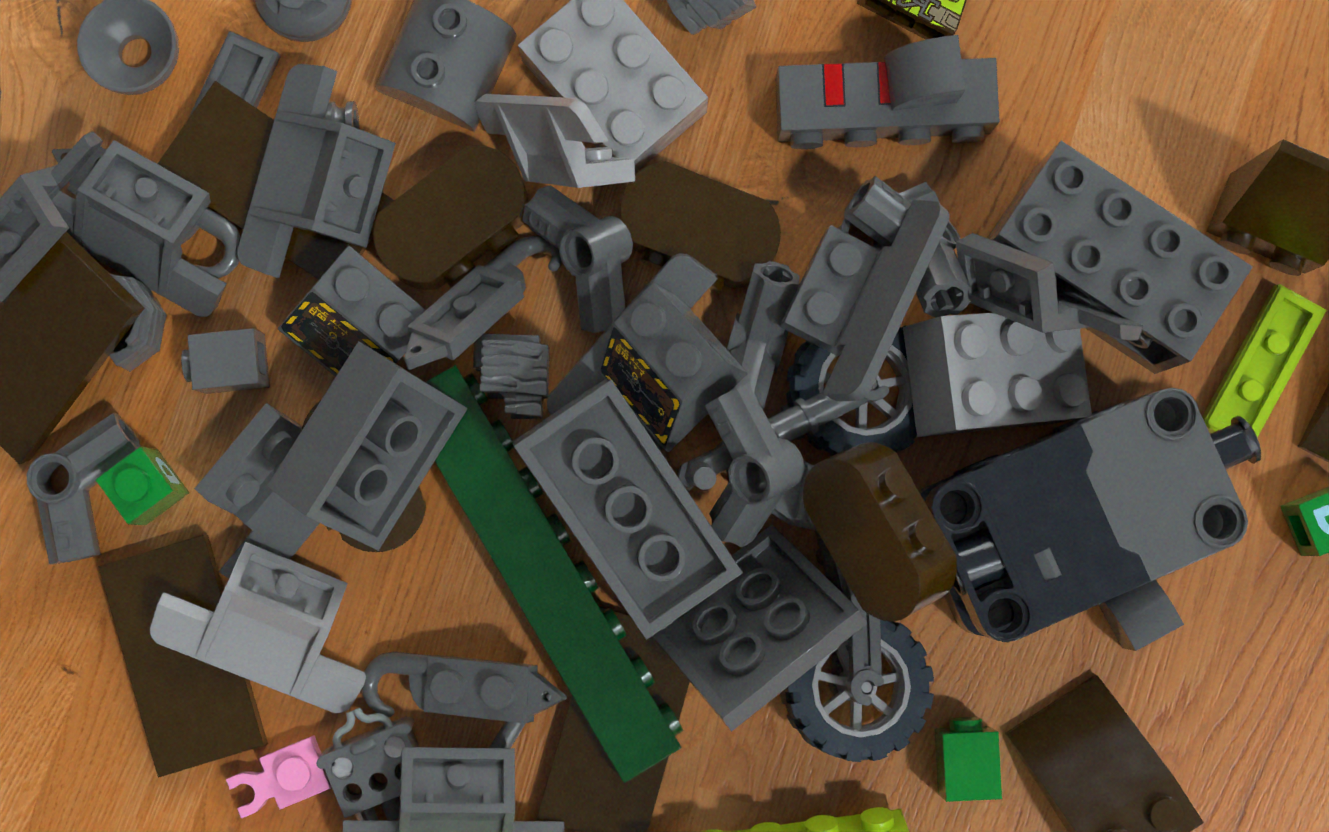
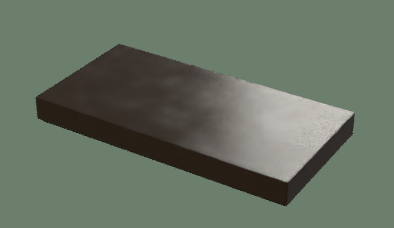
(223, 155)
(55, 340)
(185, 705)
(582, 780)

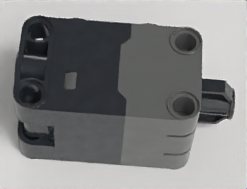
(1089, 512)

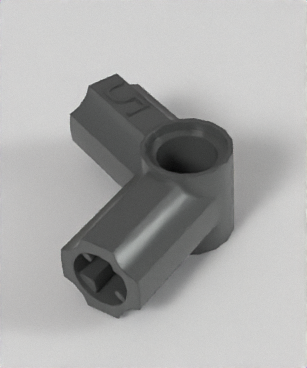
(879, 214)
(589, 250)
(756, 334)
(760, 466)
(69, 516)

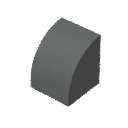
(925, 73)
(1141, 616)

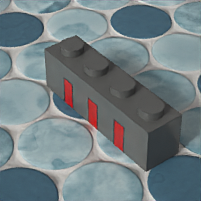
(855, 106)

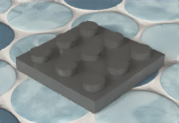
(759, 629)

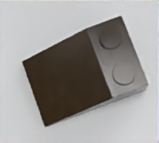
(1277, 209)
(1100, 766)

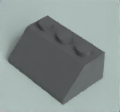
(366, 447)

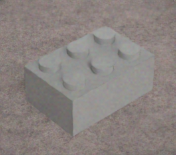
(620, 73)
(993, 374)

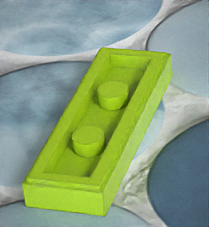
(1264, 360)

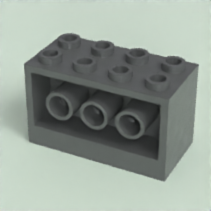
(1123, 256)
(627, 507)

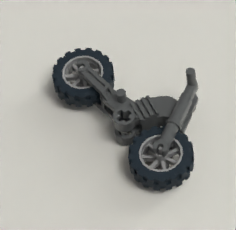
(858, 659)

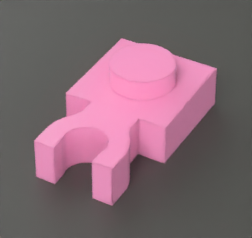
(287, 775)

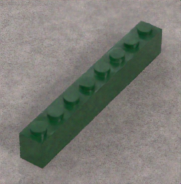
(551, 588)

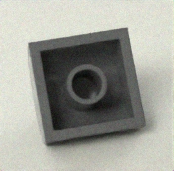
(447, 59)

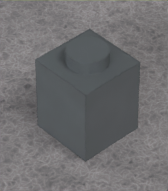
(226, 361)

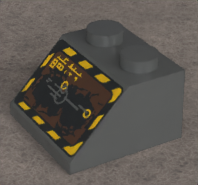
(351, 306)
(667, 364)

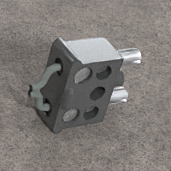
(363, 756)

